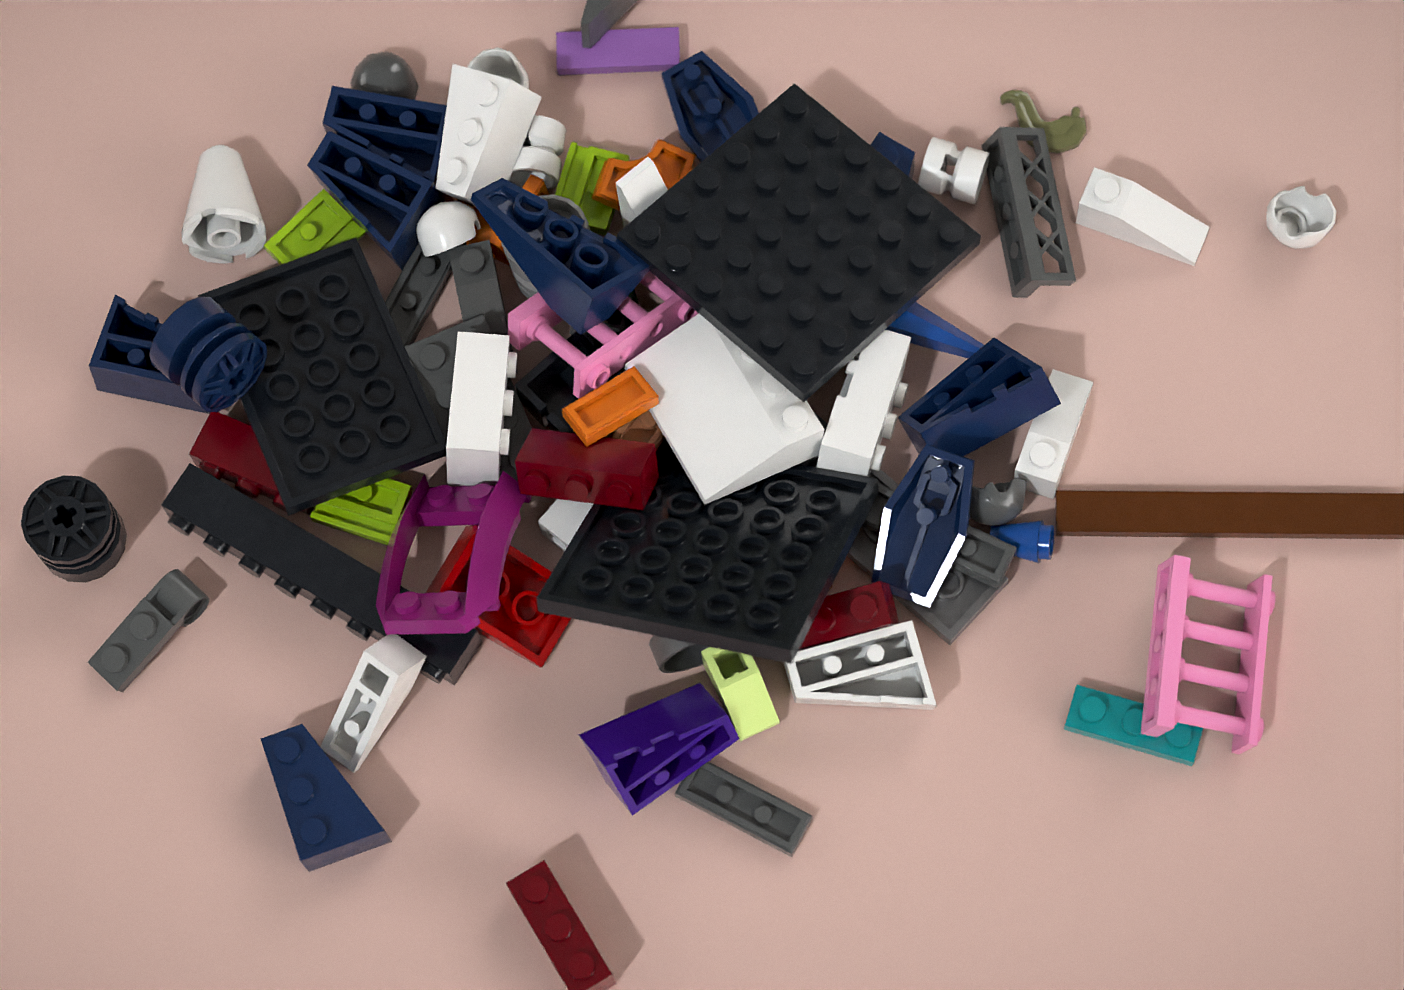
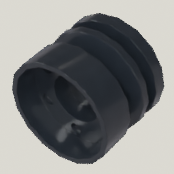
(88, 546)

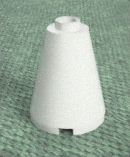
(222, 209)

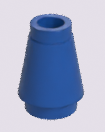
(1032, 539)

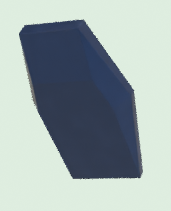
(706, 103)
(924, 525)

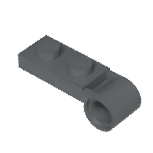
(149, 626)

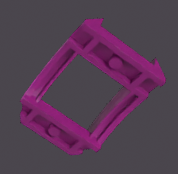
(451, 612)

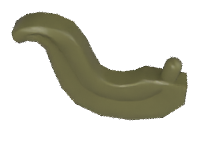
(1060, 134)

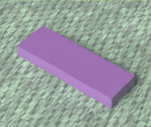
(619, 51)

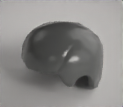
(385, 75)
(997, 502)

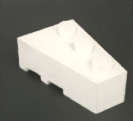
(482, 131)
(865, 407)
(478, 408)
(864, 670)

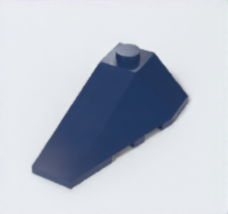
(569, 265)

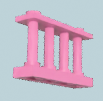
(535, 320)
(1168, 668)

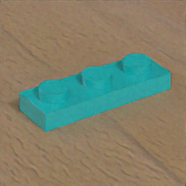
(1120, 721)

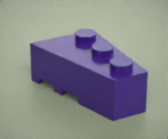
(659, 745)

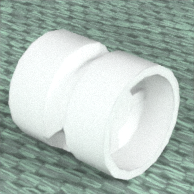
(541, 152)
(968, 172)

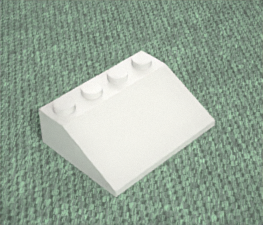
(724, 411)

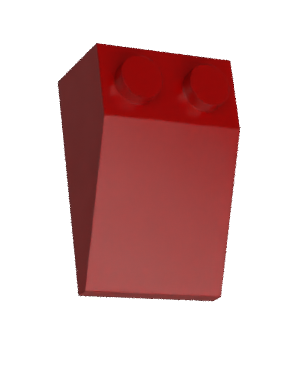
(517, 622)

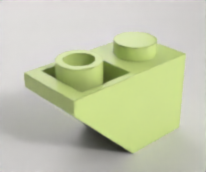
(740, 691)

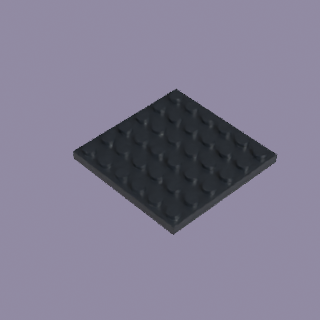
(799, 241)
(718, 573)

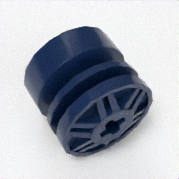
(208, 354)

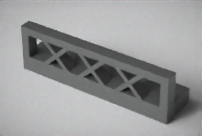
(1014, 213)

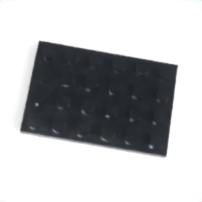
(336, 383)

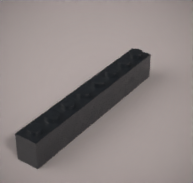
(301, 565)

